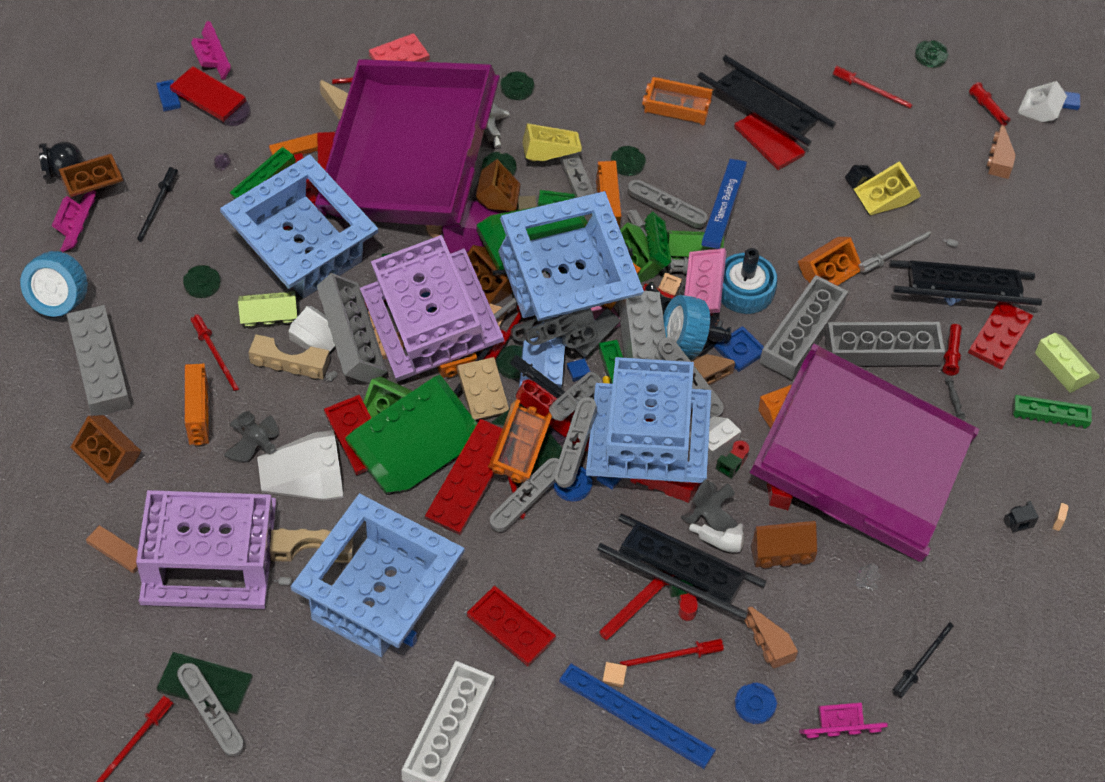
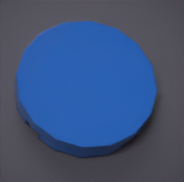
(578, 490)
(755, 703)

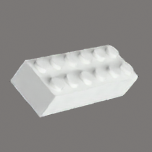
(449, 725)

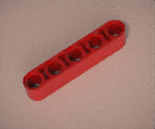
(535, 396)

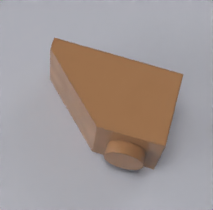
(713, 367)

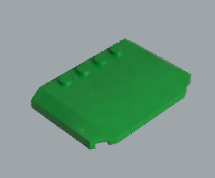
(493, 233)
(413, 436)

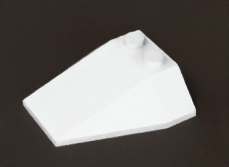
(303, 468)

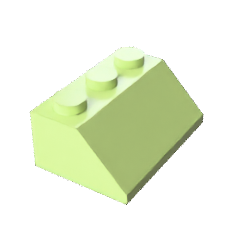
(267, 308)
(1065, 362)

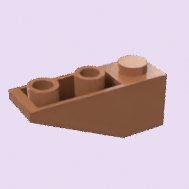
(1003, 155)
(774, 641)

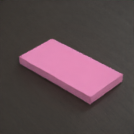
(706, 276)

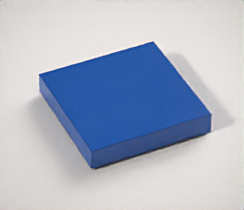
(741, 348)

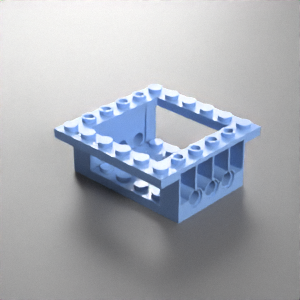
(283, 202)
(599, 247)
(631, 447)
(392, 543)

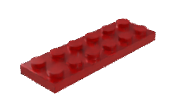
(466, 480)

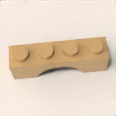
(309, 363)
(287, 543)

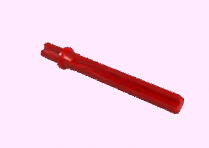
(632, 607)

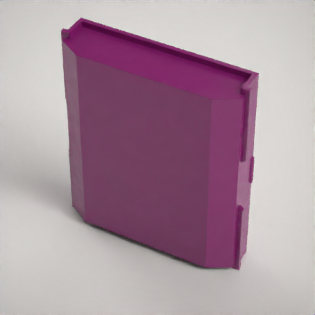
(411, 139)
(864, 452)

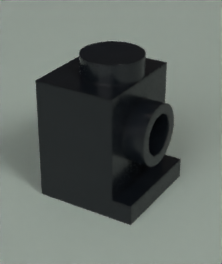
(1021, 517)

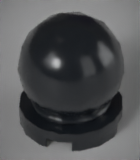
(57, 157)

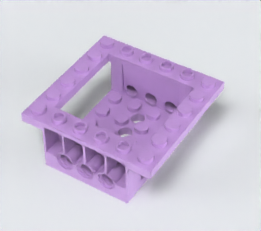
(430, 339)
(244, 548)

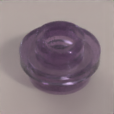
(222, 161)

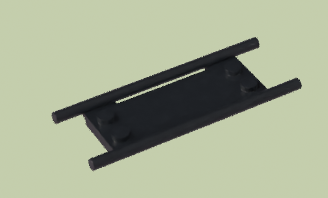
(743, 90)
(932, 275)
(684, 562)

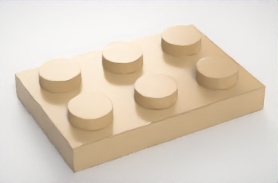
(482, 389)

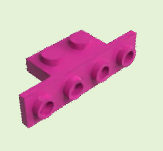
(210, 51)
(71, 218)
(842, 718)

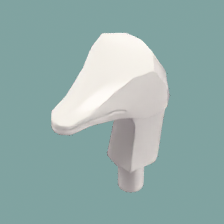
(491, 130)
(730, 540)

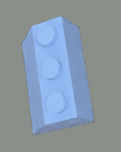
(546, 358)

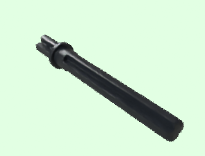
(536, 376)

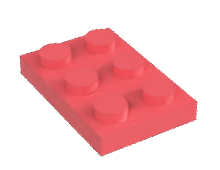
(402, 49)

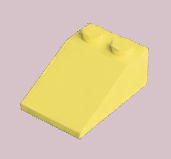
(548, 143)
(887, 190)

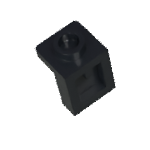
(859, 174)

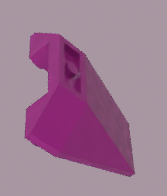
(465, 235)

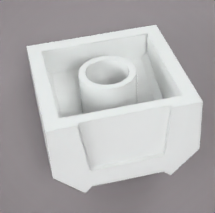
(311, 330)

